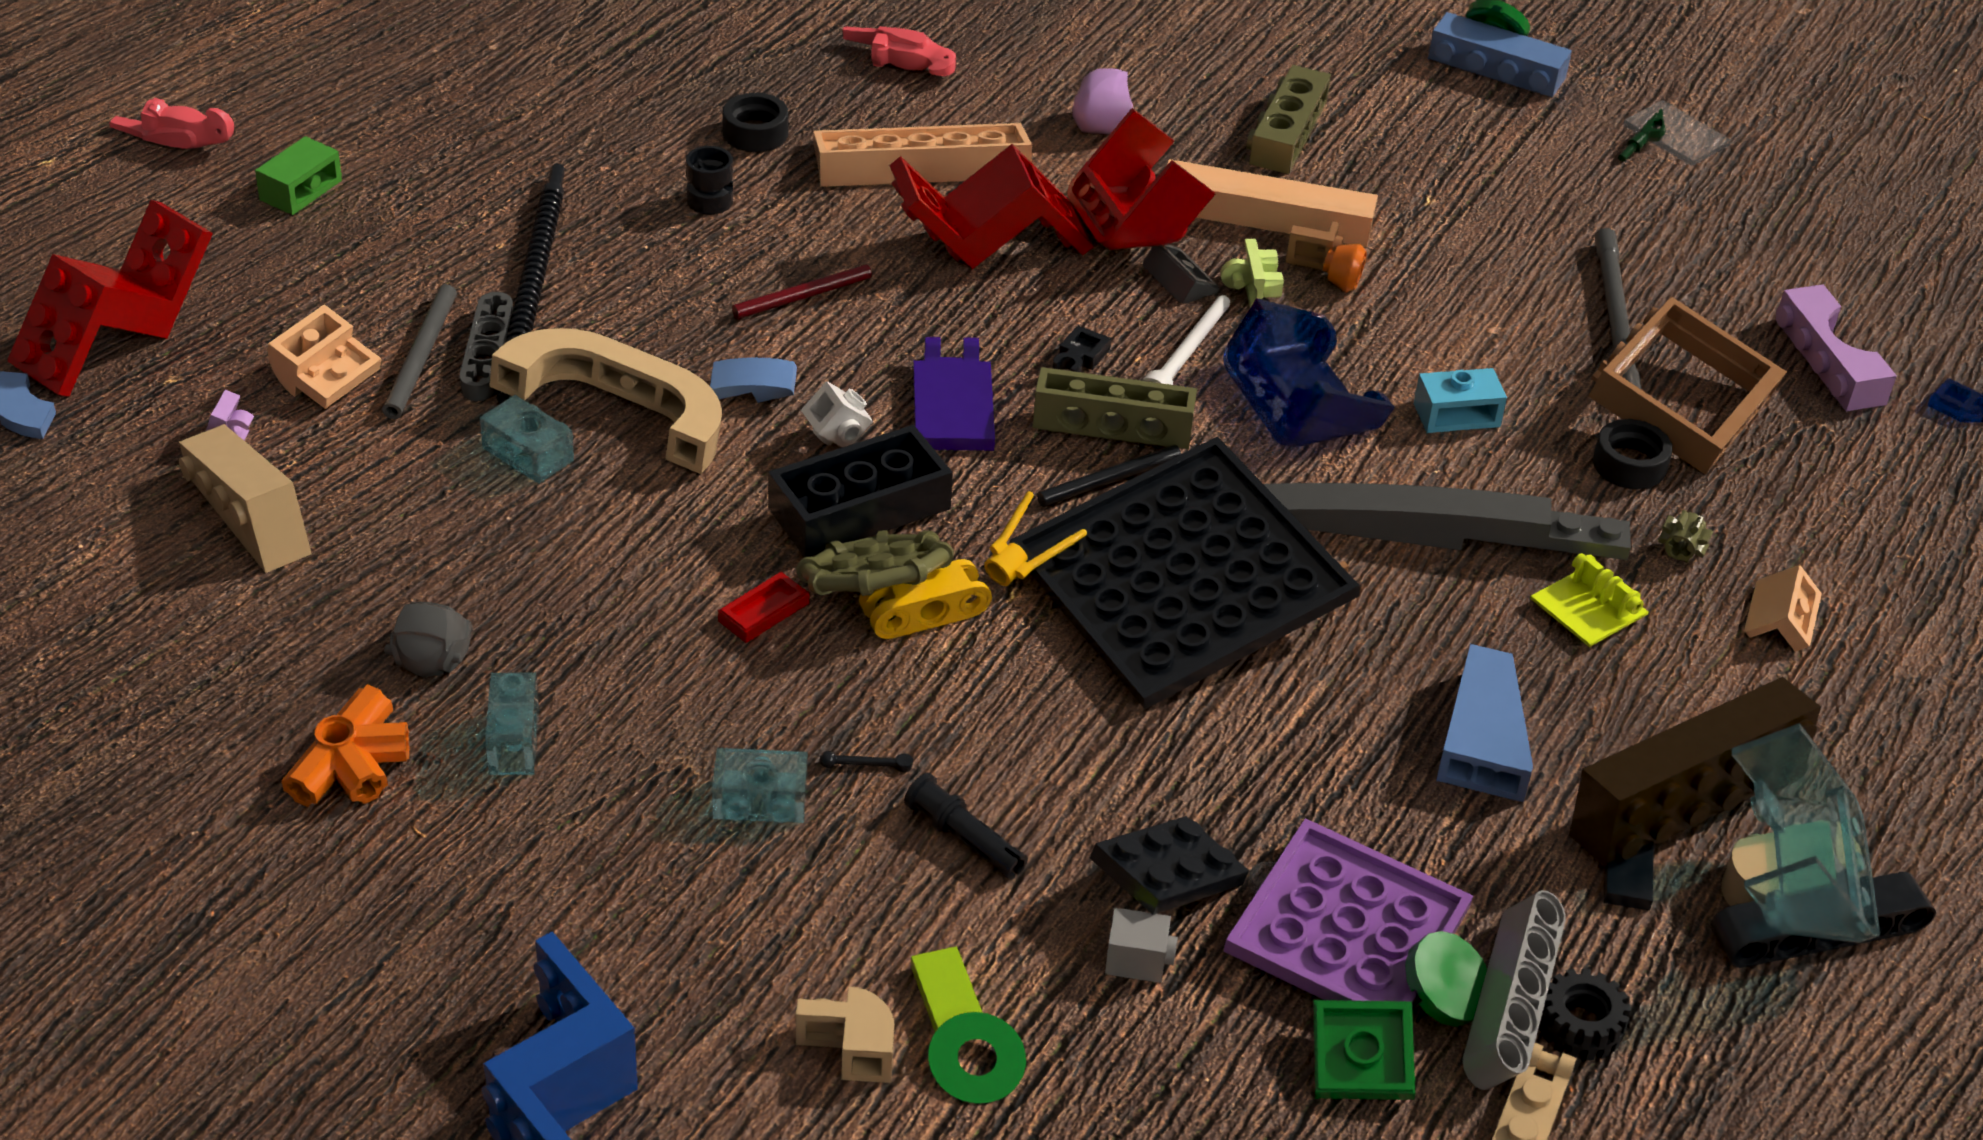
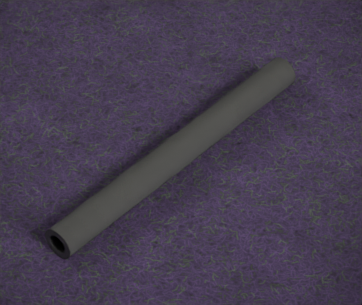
(419, 352)

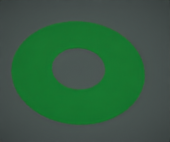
(969, 1087)

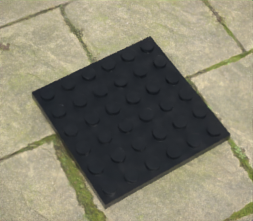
(1185, 571)

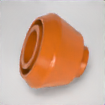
(1345, 266)

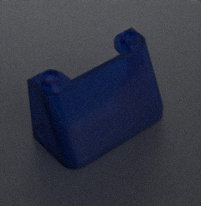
(1284, 375)

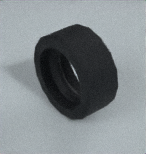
(755, 136)
(1627, 471)

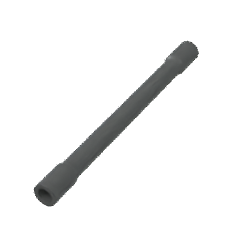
(1608, 256)

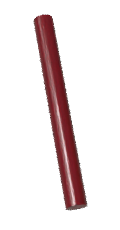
(801, 291)

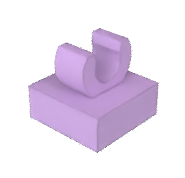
(226, 413)

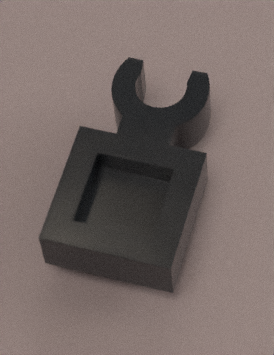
(1081, 349)

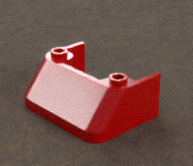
(1124, 198)

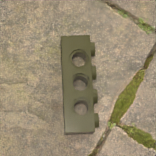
(1288, 119)
(1114, 408)

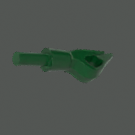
(1646, 134)

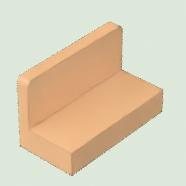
(1785, 603)

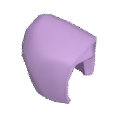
(1102, 101)

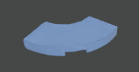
(22, 410)

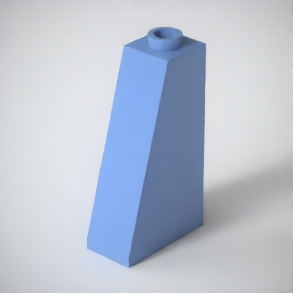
(1487, 731)

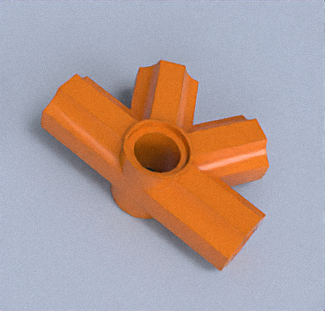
(348, 751)

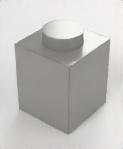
(1139, 945)

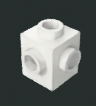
(837, 415)

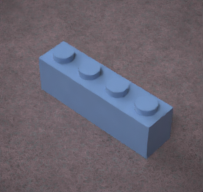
(1499, 54)

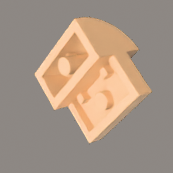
(321, 358)

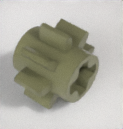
(1685, 536)

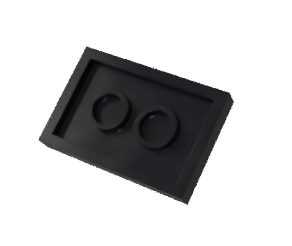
(1169, 864)

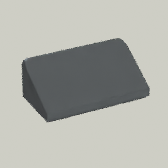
(1179, 274)

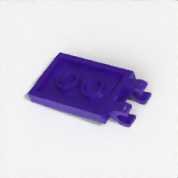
(954, 398)

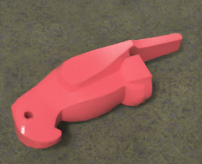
(904, 49)
(177, 125)

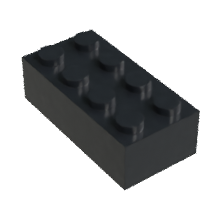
(859, 490)

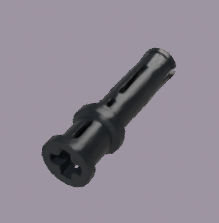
(951, 815)

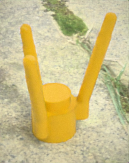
(1010, 560)

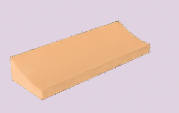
(935, 152)
(1281, 203)

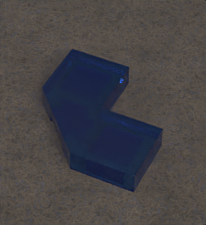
(1958, 402)

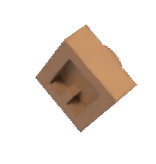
(1310, 246)

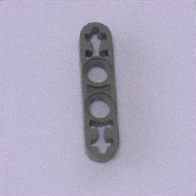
(484, 345)

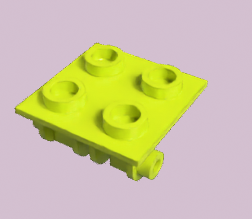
(1591, 601)

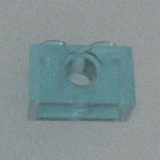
(527, 438)
(512, 724)
(760, 785)

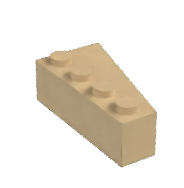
(247, 495)

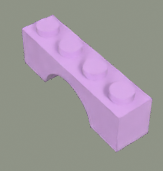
(1852, 375)

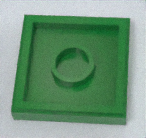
(1363, 1050)

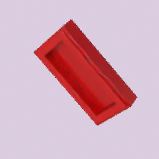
(763, 607)

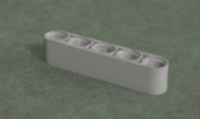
(1514, 991)

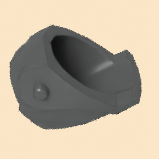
(429, 639)

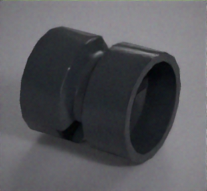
(709, 180)

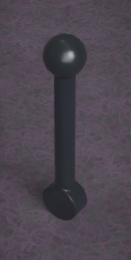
(902, 762)

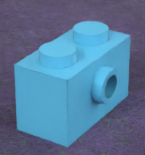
(1460, 400)

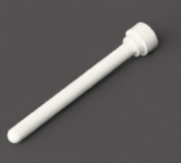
(1190, 343)

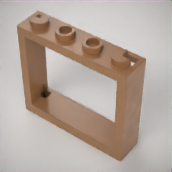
(1709, 345)

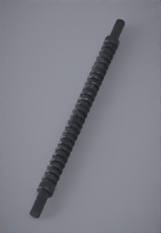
(536, 259)

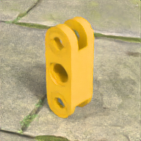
(928, 604)

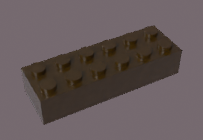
(1680, 773)

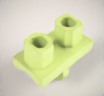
(1256, 273)

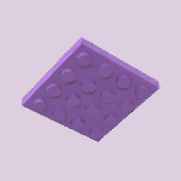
(1342, 918)

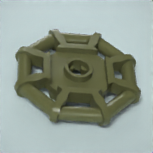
(875, 562)

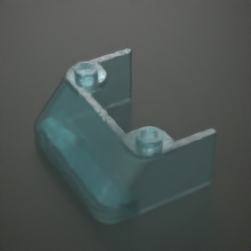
(1819, 841)

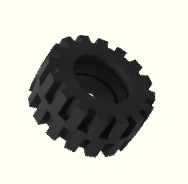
(1591, 994)

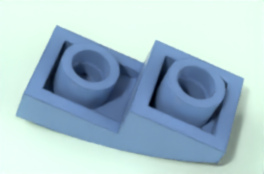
(762, 376)

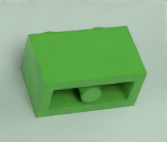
(298, 175)

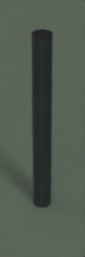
(1106, 476)

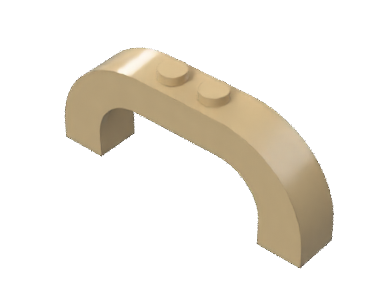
(620, 369)

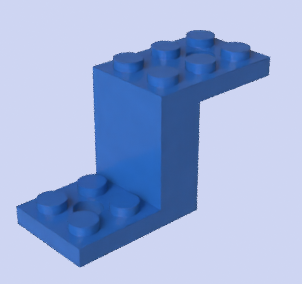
(570, 1066)

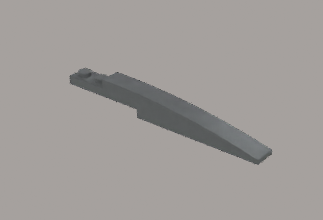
(1449, 515)

